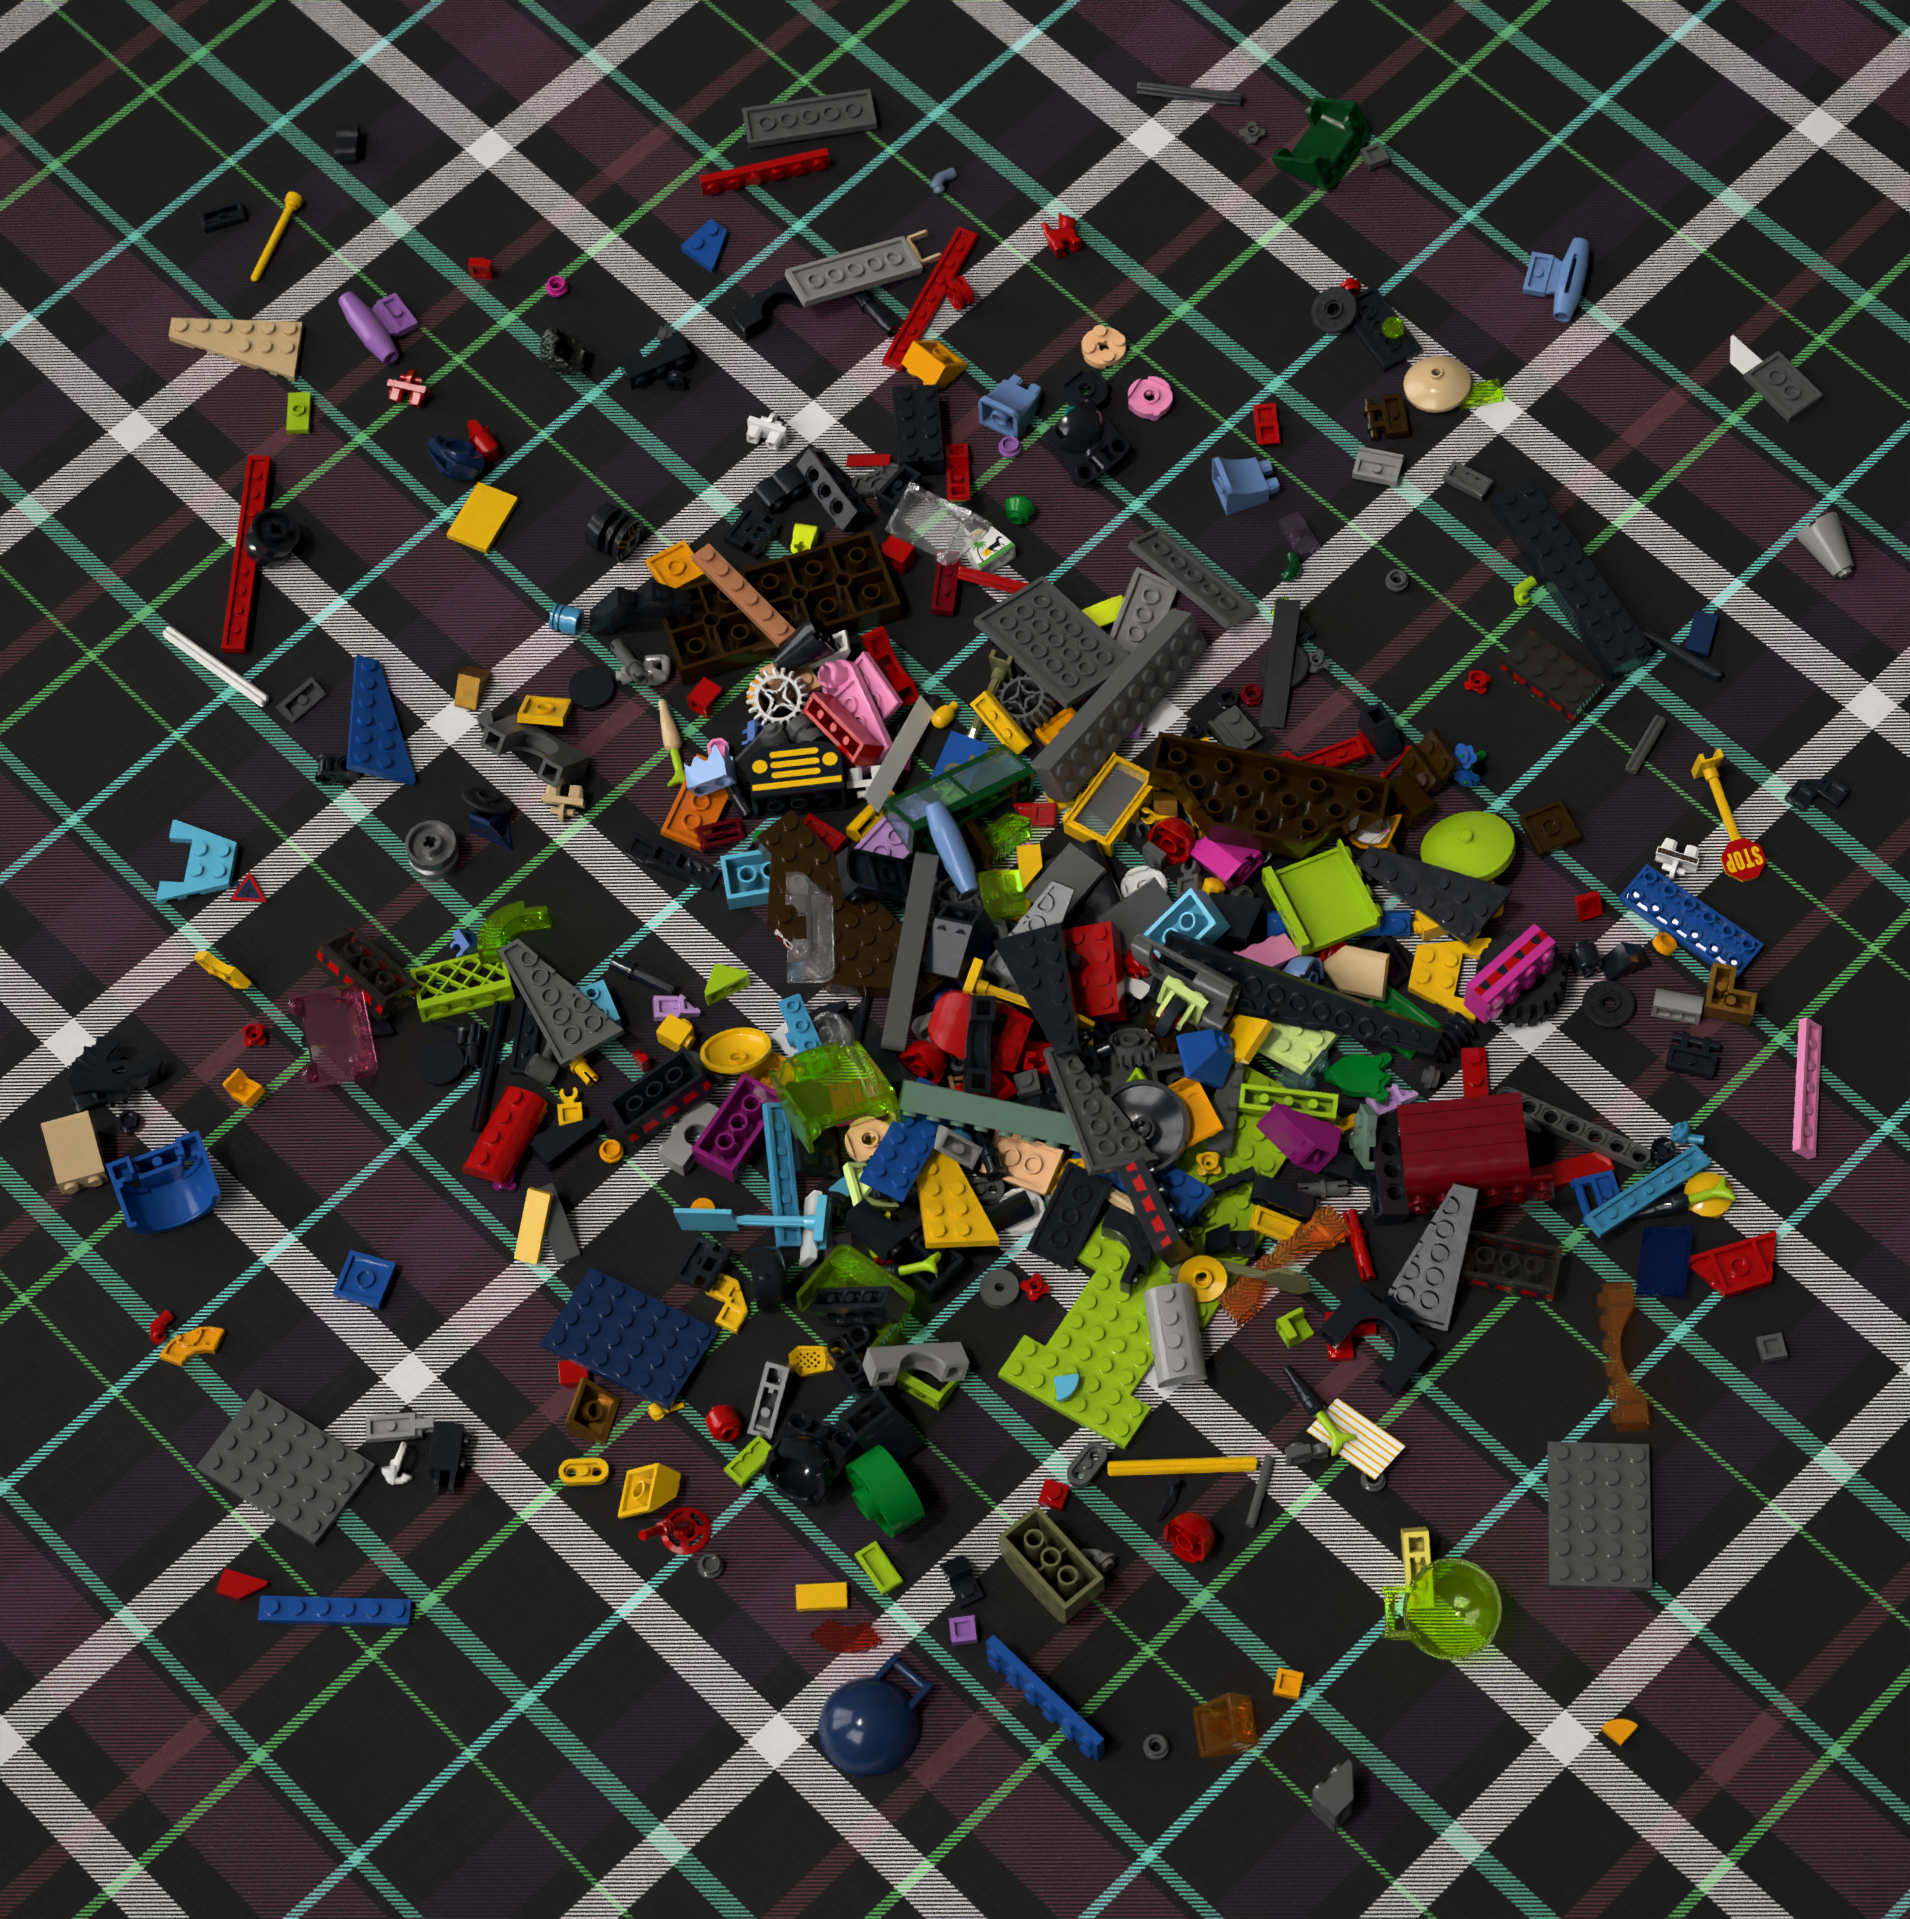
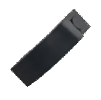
(1128, 1230)

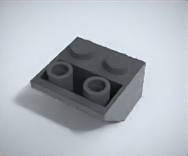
(1334, 1799)

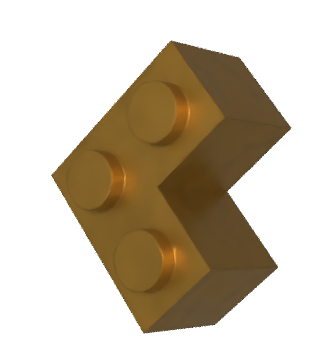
(1725, 1002)

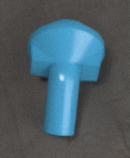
(1681, 1134)

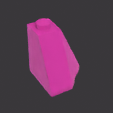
(1227, 862)

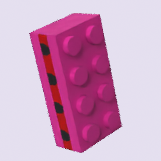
(1510, 974)

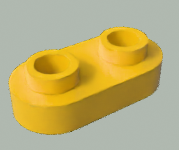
(584, 1471)

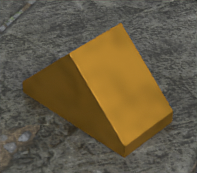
(470, 687)
(1165, 803)

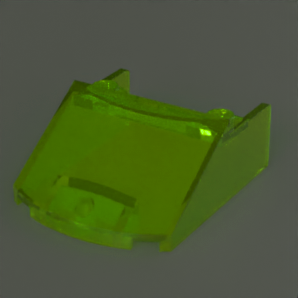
(831, 1088)

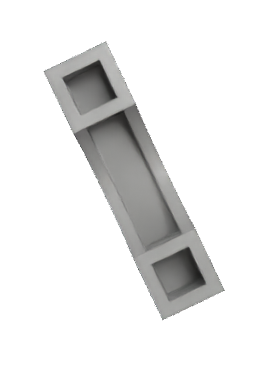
(942, 1360)

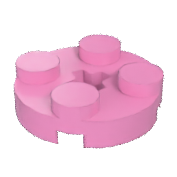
(1150, 409)

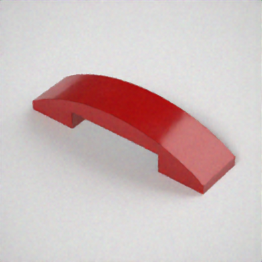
(957, 472)

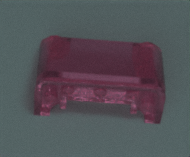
(335, 1034)

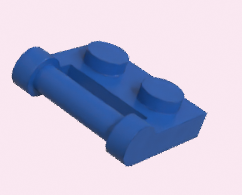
(1603, 1188)

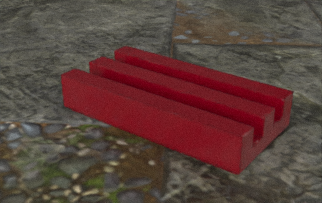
(703, 838)

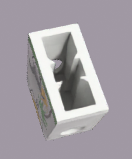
(991, 552)

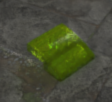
(1002, 894)

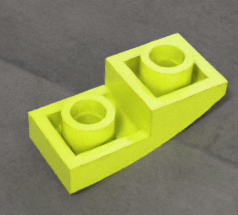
(1105, 611)

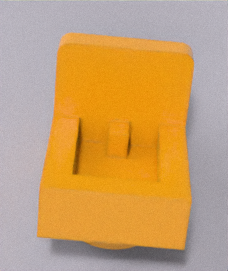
(243, 1089)

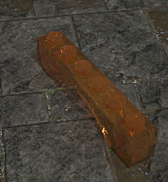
(1320, 1233)
(1629, 1403)

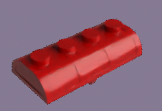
(506, 1135)

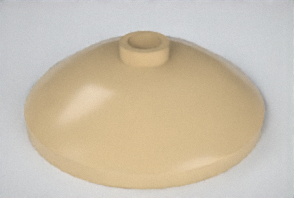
(1437, 392)

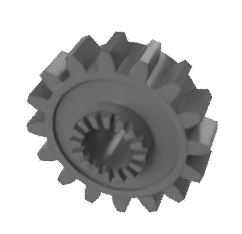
(1132, 1047)

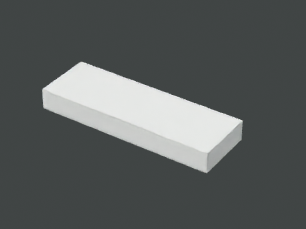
(808, 1250)

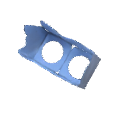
(710, 775)

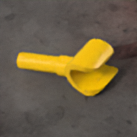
(1152, 817)
(658, 1412)

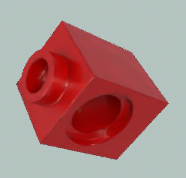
(897, 554)

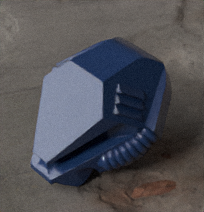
(456, 458)

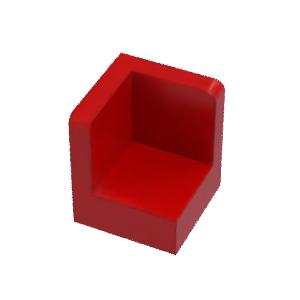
(702, 697)

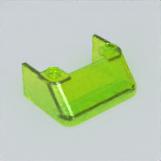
(851, 1268)

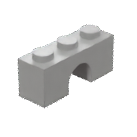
(676, 1152)

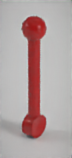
(1385, 774)

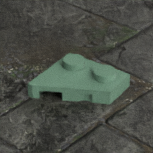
(1364, 1135)

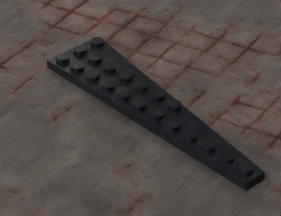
(1299, 1002)

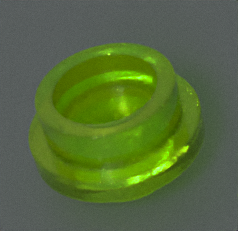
(1392, 327)

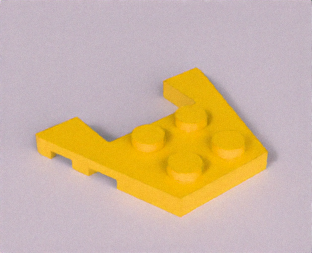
(1437, 972)

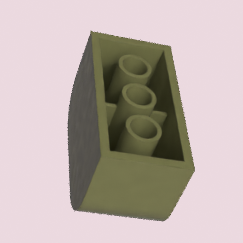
(1050, 1565)

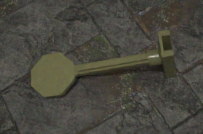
(1281, 1278)

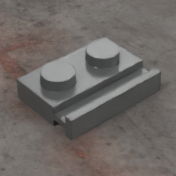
(1235, 729)

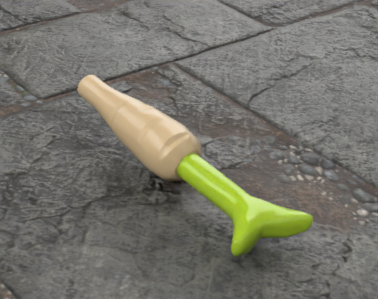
(671, 742)

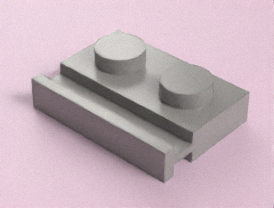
(1377, 466)

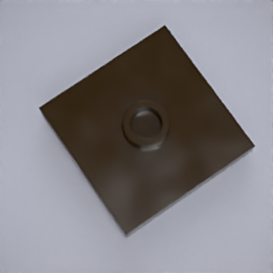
(1550, 828)

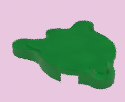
(1361, 1076)

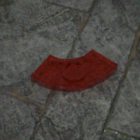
(846, 1639)

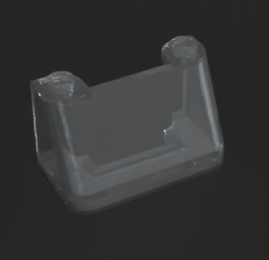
(936, 525)
(811, 958)

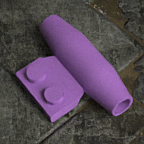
(376, 325)

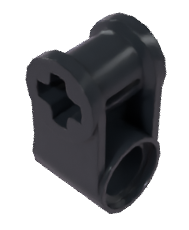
(333, 770)

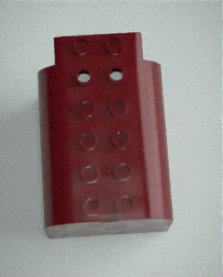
(1468, 1143)

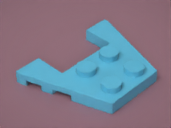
(208, 866)

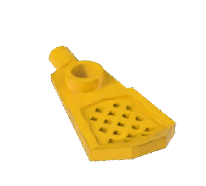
(820, 1351)

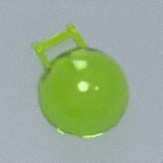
(1447, 1609)

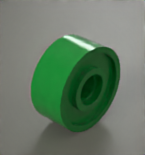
(884, 1492)

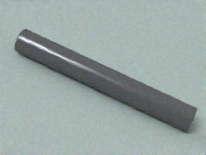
(1259, 1491)

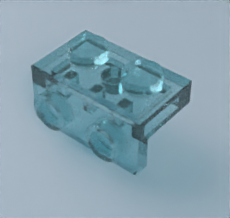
(1293, 1080)

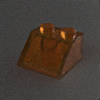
(1225, 1726)

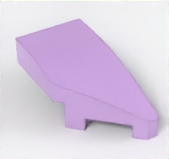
(674, 1005)
(1395, 1097)

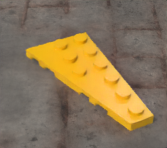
(950, 1207)

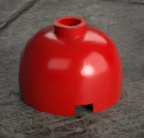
(1174, 838)
(925, 1061)
(1191, 1536)

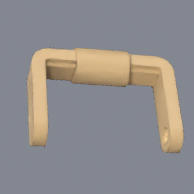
(916, 236)

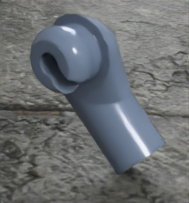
(940, 178)

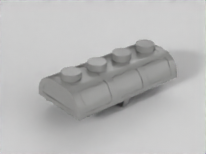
(1174, 1334)

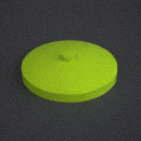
(1470, 844)

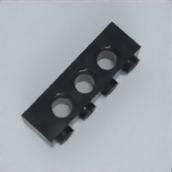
(832, 490)
(1383, 1208)
(858, 1305)

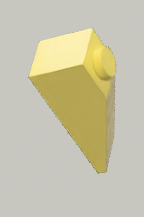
(1414, 1551)

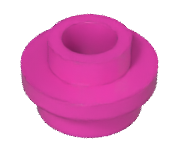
(556, 281)

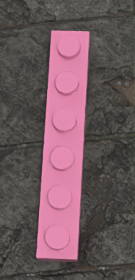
(1807, 1088)

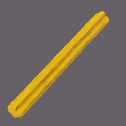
(1182, 1466)

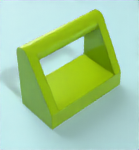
(923, 1391)

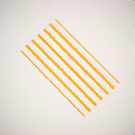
(1372, 1447)

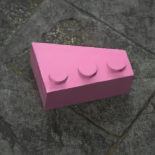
(1272, 952)

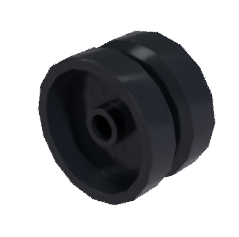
(272, 537)

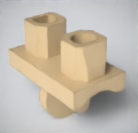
(574, 799)

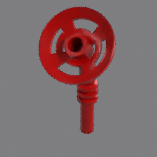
(682, 1530)

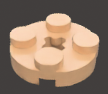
(1103, 336)
(856, 1136)

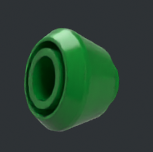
(1019, 509)

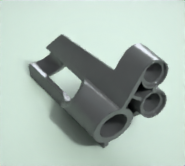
(1216, 987)

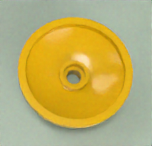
(735, 1050)

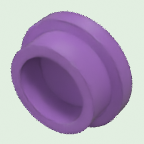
(1009, 447)

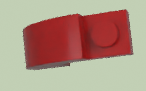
(881, 651)

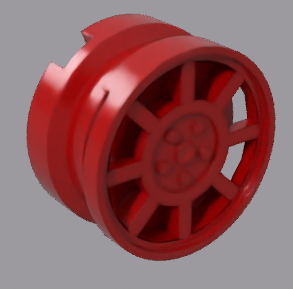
(959, 293)

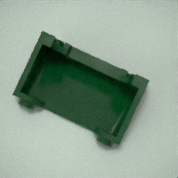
(1328, 145)

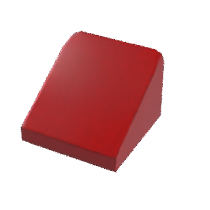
(571, 1373)

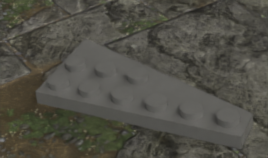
(562, 1012)
(1096, 1121)

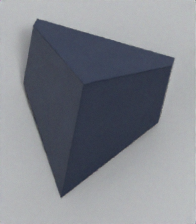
(492, 827)

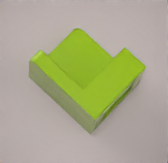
(1293, 1328)

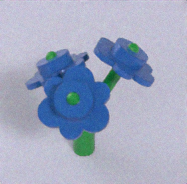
(1468, 759)

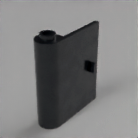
(1099, 899)

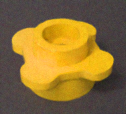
(1211, 1157)

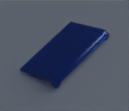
(1664, 1261)

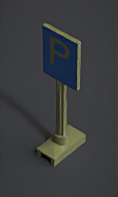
(962, 747)

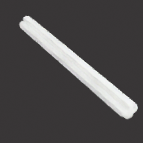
(216, 666)

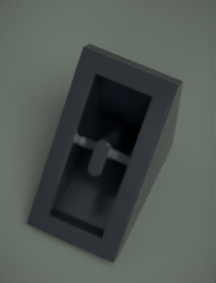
(1624, 960)

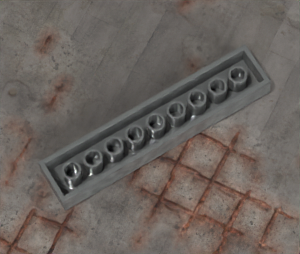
(1119, 705)

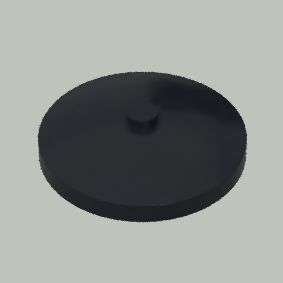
(1156, 1116)

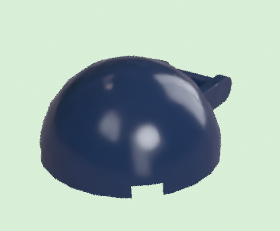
(872, 1722)

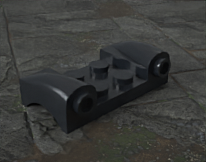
(873, 874)

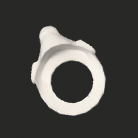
(390, 1472)

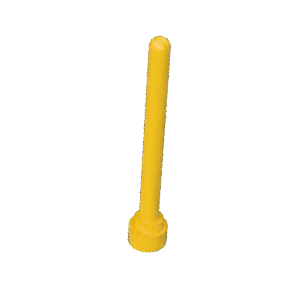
(292, 202)

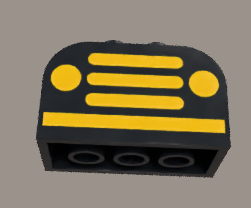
(798, 778)

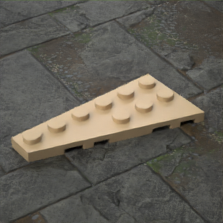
(251, 343)

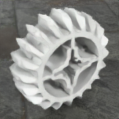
(760, 689)

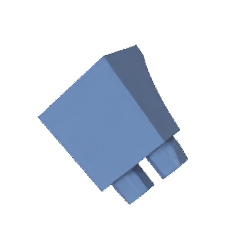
(1009, 407)
(1242, 482)

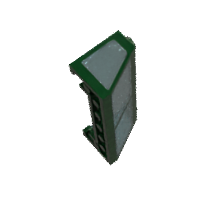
(963, 791)

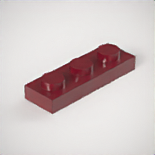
(945, 589)

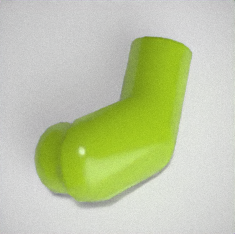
(1521, 590)

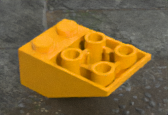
(1202, 1116)

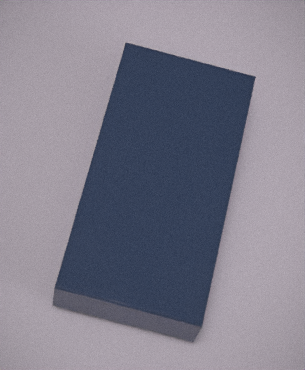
(1701, 633)

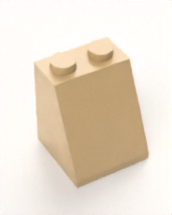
(75, 1152)

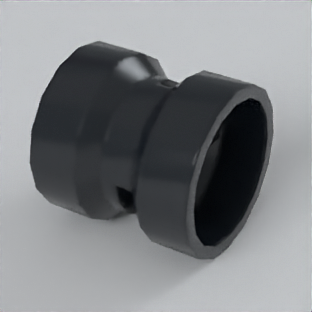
(1662, 1147)
(838, 1204)

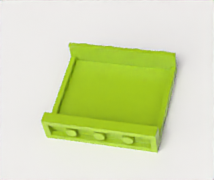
(1322, 900)

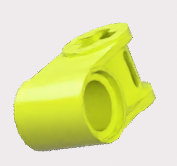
(804, 537)

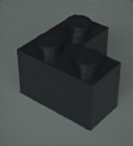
(949, 1269)

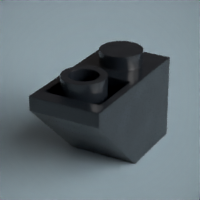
(1380, 731)

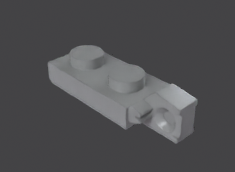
(397, 1427)

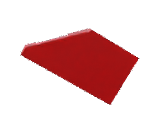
(1041, 814)
(239, 1585)

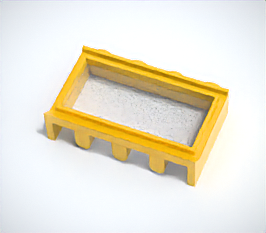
(1109, 803)

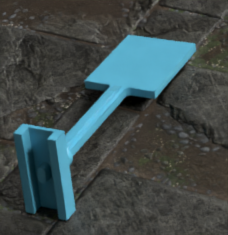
(726, 1220)

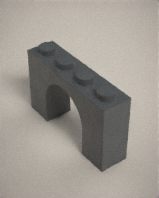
(560, 760)

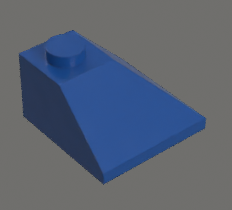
(1206, 1056)

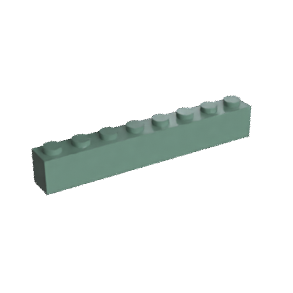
(986, 1113)

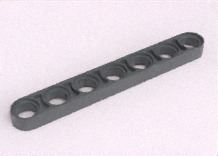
(1586, 1129)

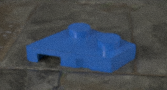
(706, 245)

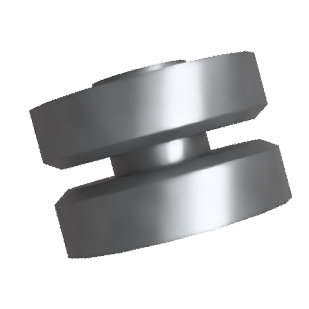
(432, 850)

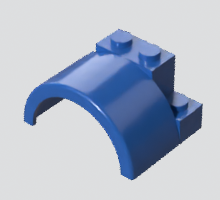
(168, 1190)

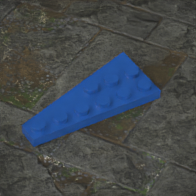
(374, 731)

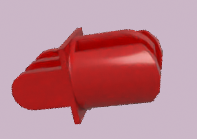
(483, 441)

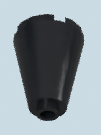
(805, 646)

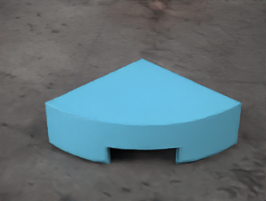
(1065, 1386)

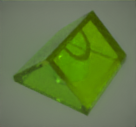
(1007, 834)

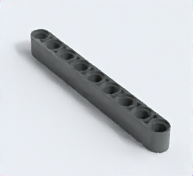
(910, 952)

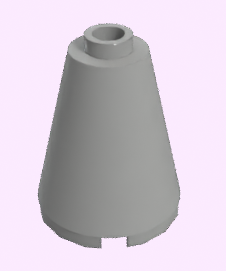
(1828, 544)

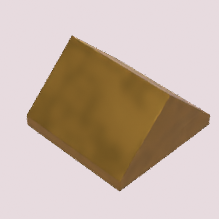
(591, 1412)

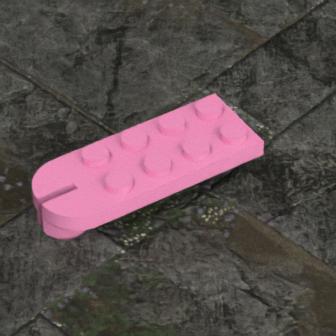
(847, 685)

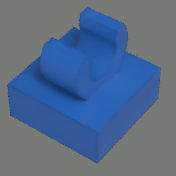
(753, 729)
(464, 940)

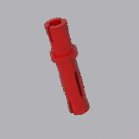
(1359, 1245)

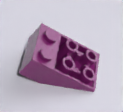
(1301, 1137)

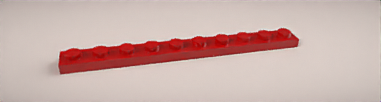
(244, 568)

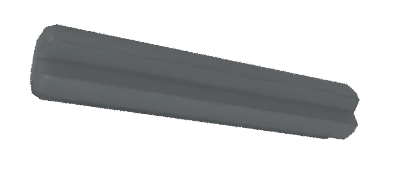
(1645, 744)

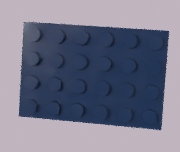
(630, 1338)

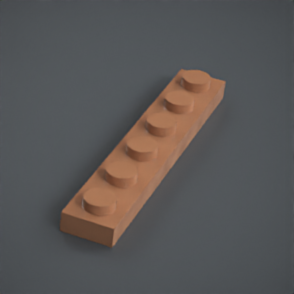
(743, 595)

